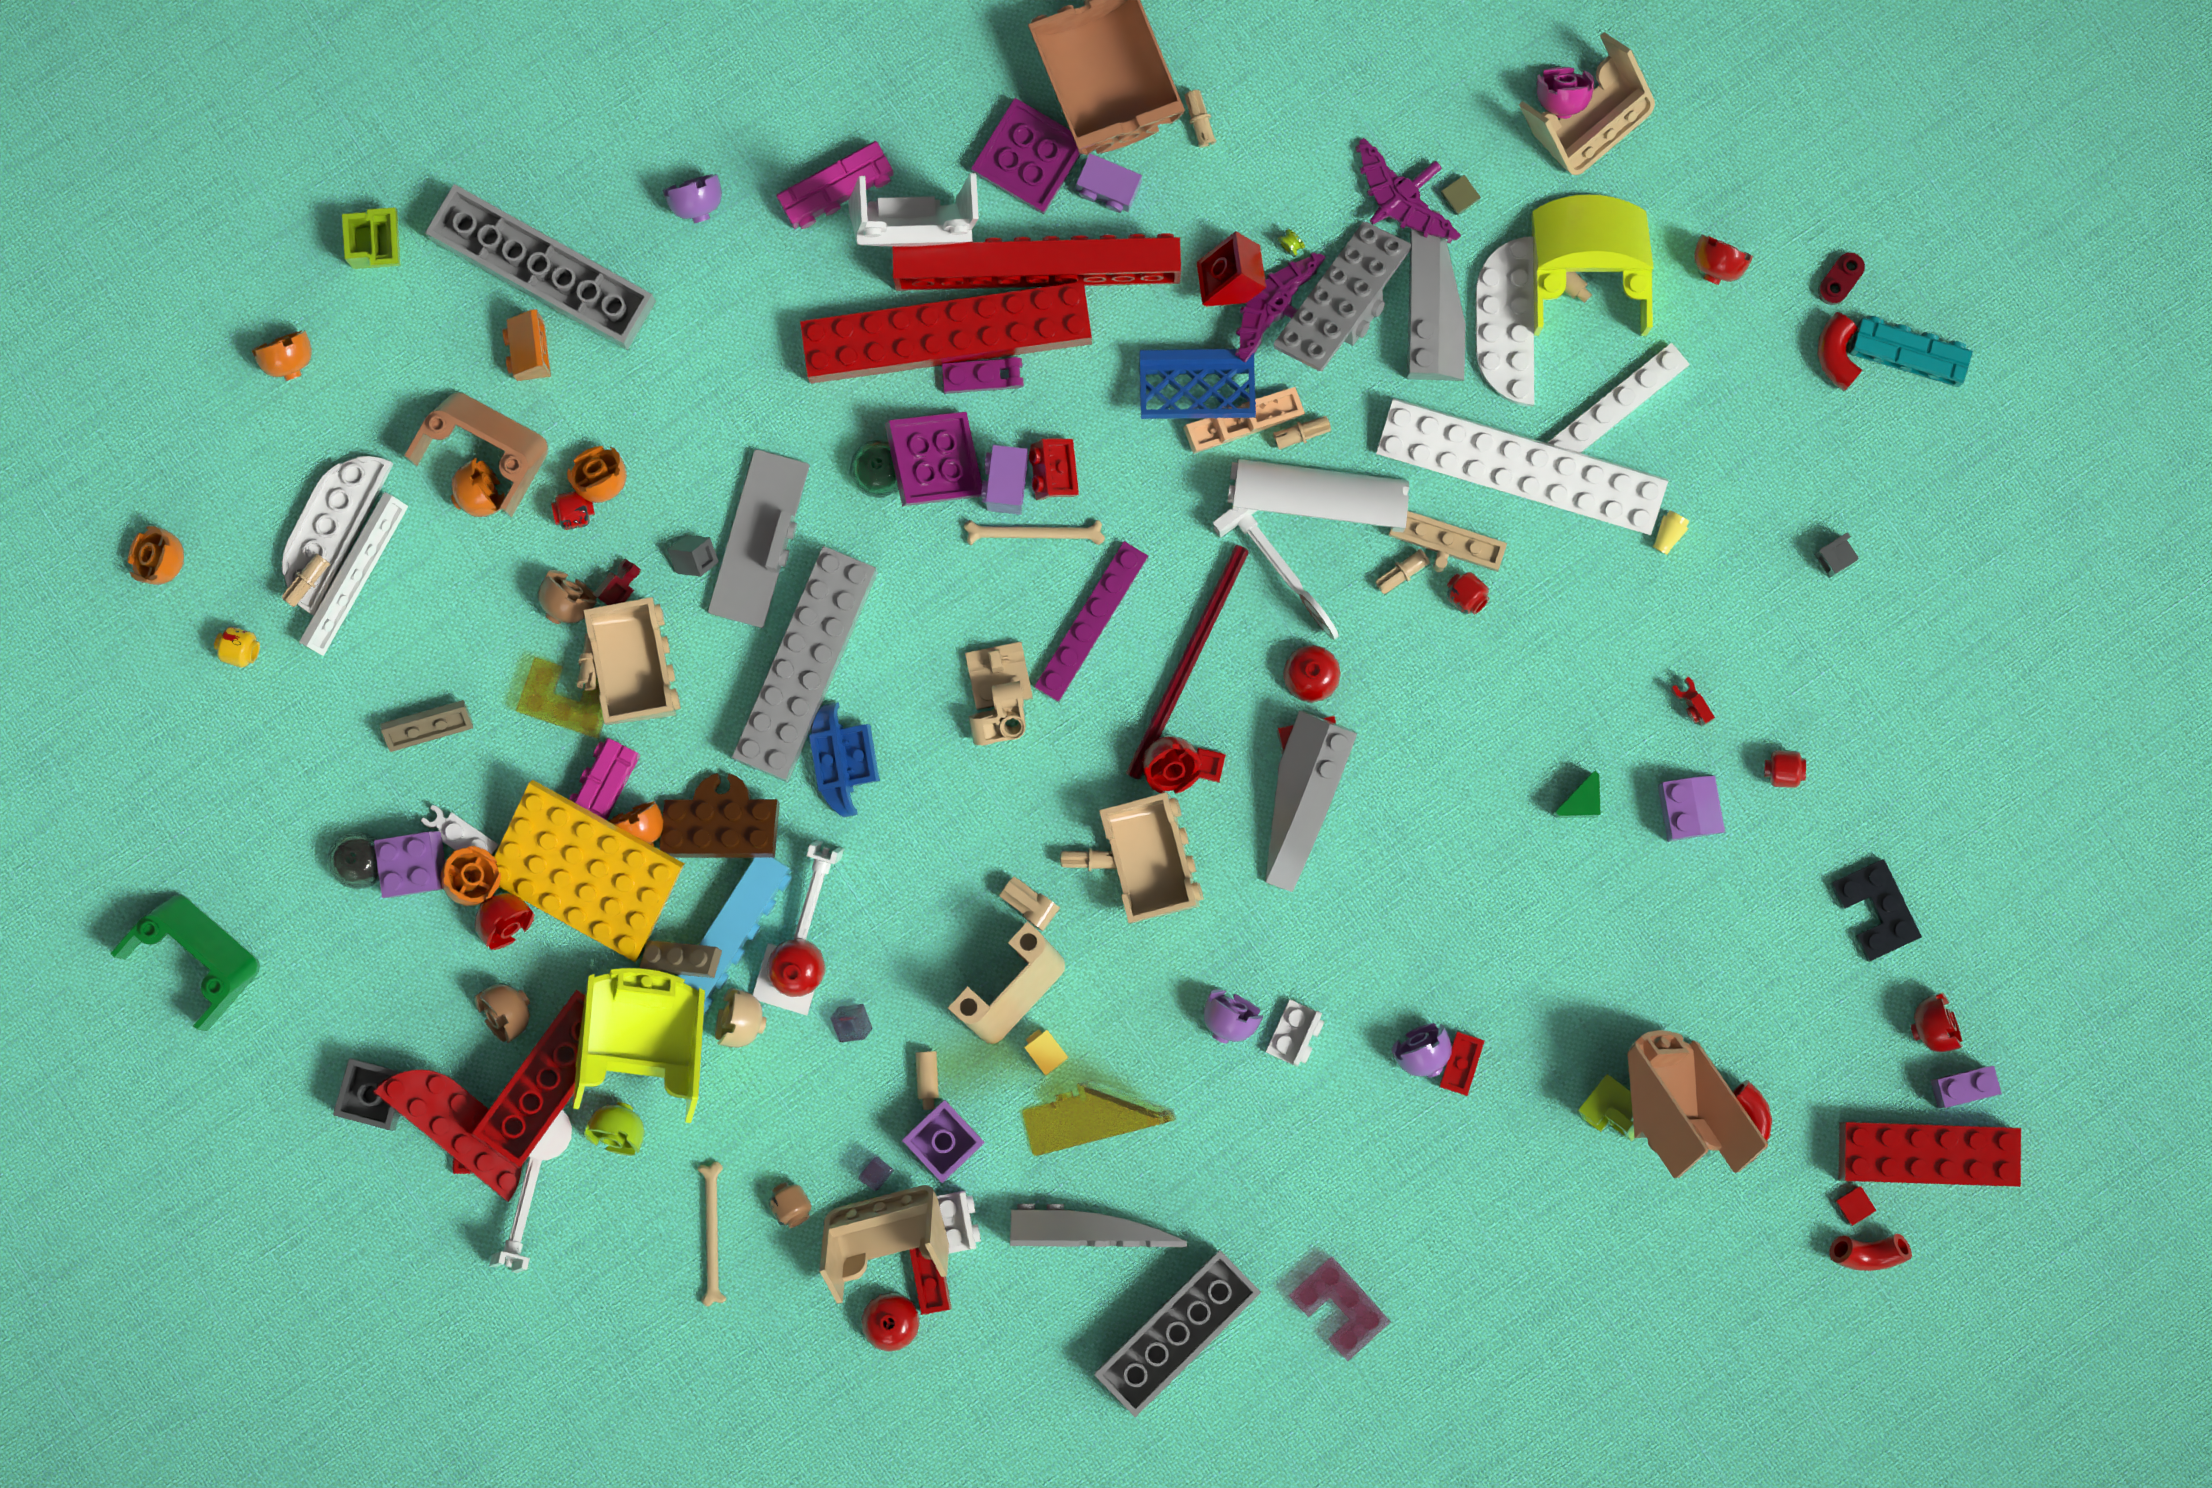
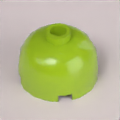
(616, 1127)

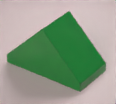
(1583, 801)

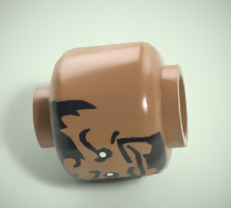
(790, 1204)

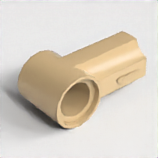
(1033, 906)

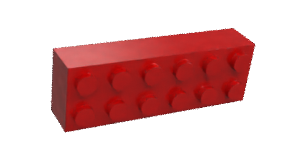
(536, 1090)
(1929, 1154)

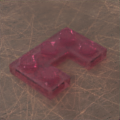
(1363, 1314)

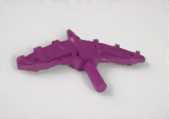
(1401, 196)
(1273, 302)

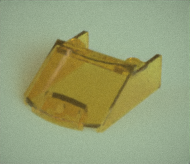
(1090, 1117)

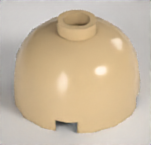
(739, 1020)

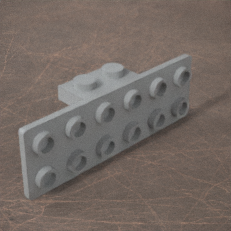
(1344, 298)
(759, 538)

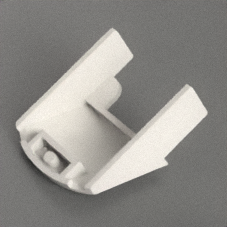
(913, 219)

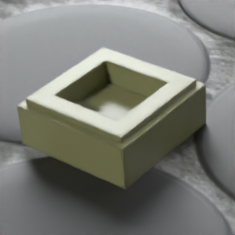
(1460, 195)

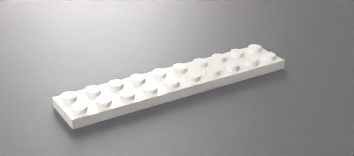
(1522, 466)

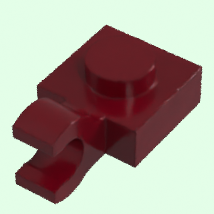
(616, 588)

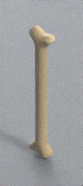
(976, 532)
(712, 1293)

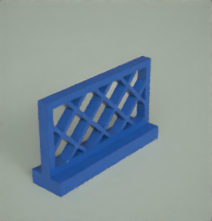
(1192, 362)

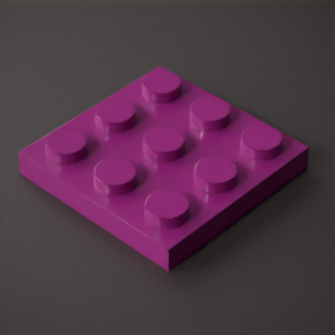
(1028, 156)
(934, 458)

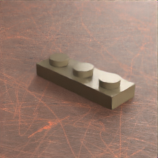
(426, 726)
(681, 958)

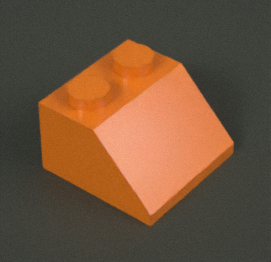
(527, 346)

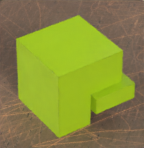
(371, 238)
(1609, 1105)

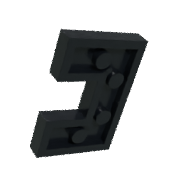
(1896, 921)

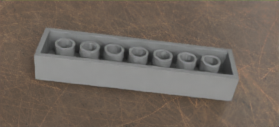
(540, 267)
(805, 664)

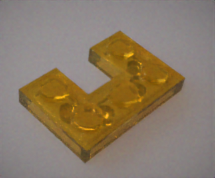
(542, 704)

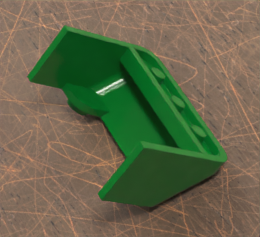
(229, 962)

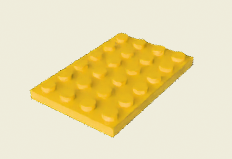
(585, 870)

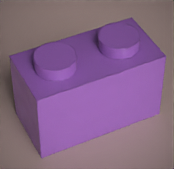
(1108, 183)
(1965, 1087)

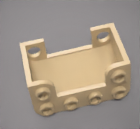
(632, 661)
(1151, 857)
(997, 1020)

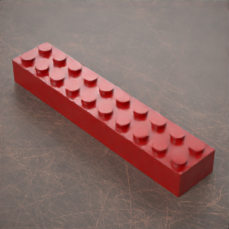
(1039, 263)
(946, 332)

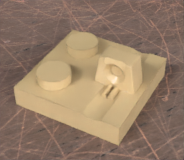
(995, 667)

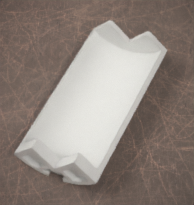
(1319, 493)

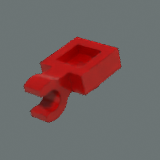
(1697, 707)

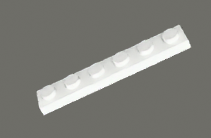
(1622, 400)
(353, 574)

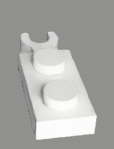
(459, 833)

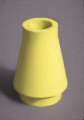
(1670, 531)

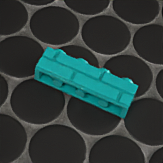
(1910, 351)

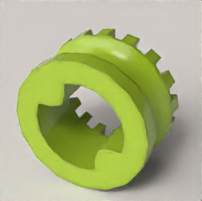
(1291, 243)

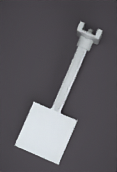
(763, 989)

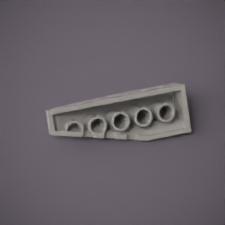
(1434, 313)
(1304, 792)
(1081, 1228)

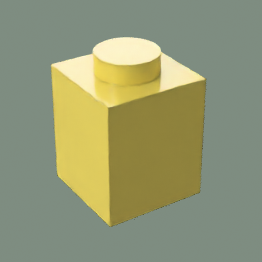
(1045, 1051)

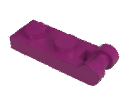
(982, 375)

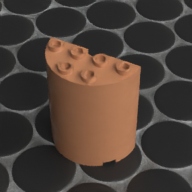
(1107, 73)

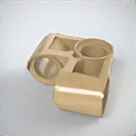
(990, 725)

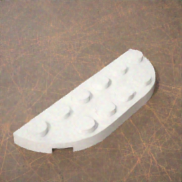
(1507, 321)
(333, 522)

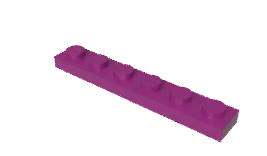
(1091, 621)

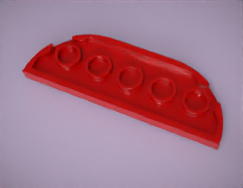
(448, 1118)

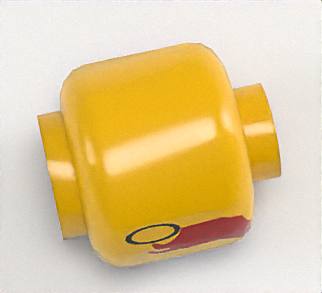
(237, 647)

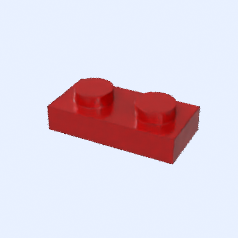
(1462, 1064)

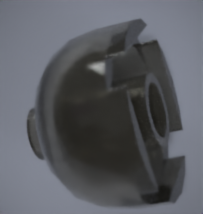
(341, 862)

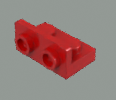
(1053, 468)

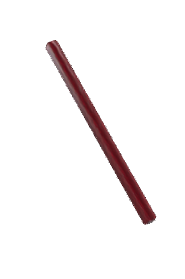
(1189, 658)

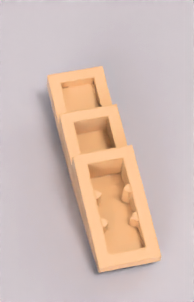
(1269, 412)

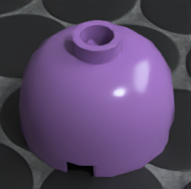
(695, 197)
(1230, 1018)
(1424, 1051)

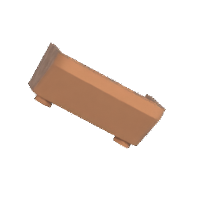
(522, 447)

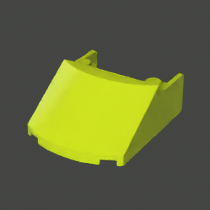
(1591, 236)
(641, 1026)

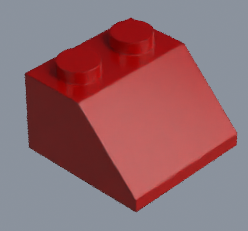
(1231, 272)

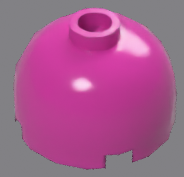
(1564, 91)

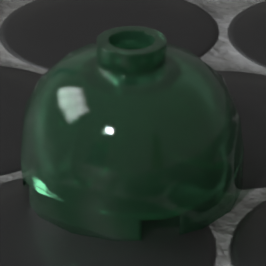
(871, 480)

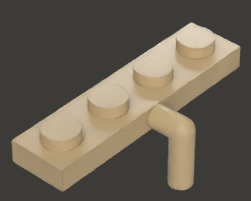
(1451, 542)

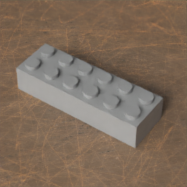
(1177, 1333)

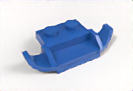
(841, 759)

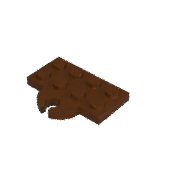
(720, 823)

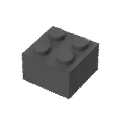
(359, 1102)

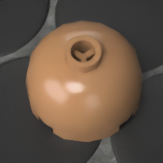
(564, 599)
(505, 1010)

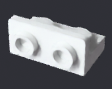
(1294, 1033)
(957, 1221)

